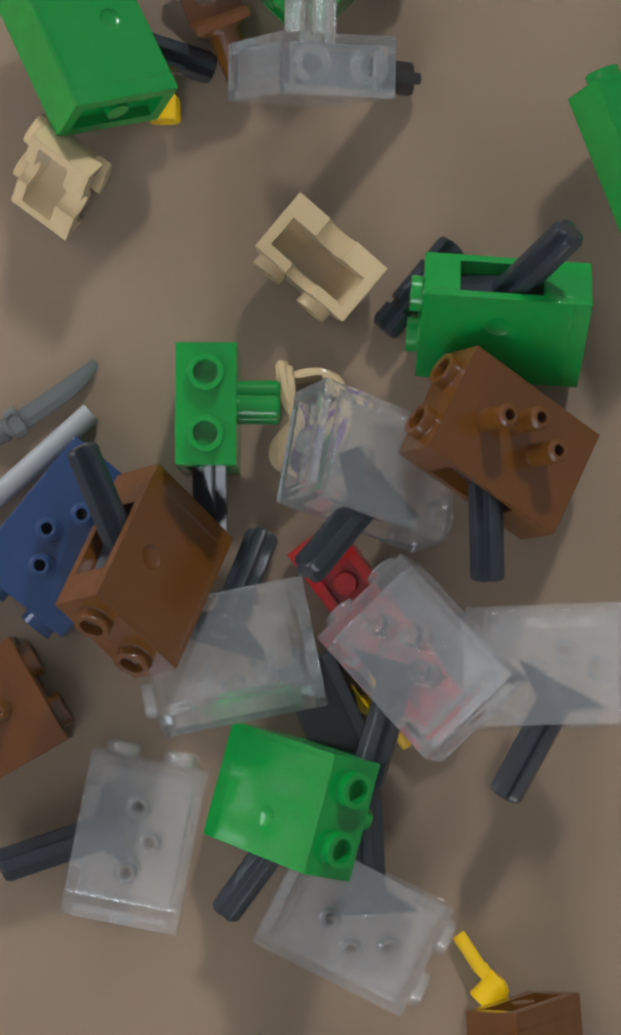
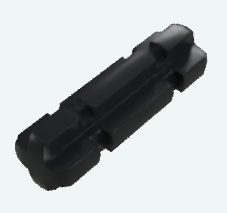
(393, 315)

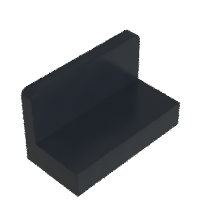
(339, 722)

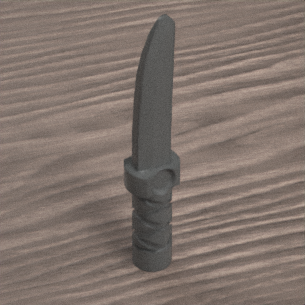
(18, 422)

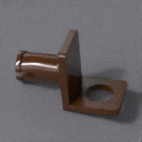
(219, 22)

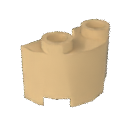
(57, 177)
(317, 261)

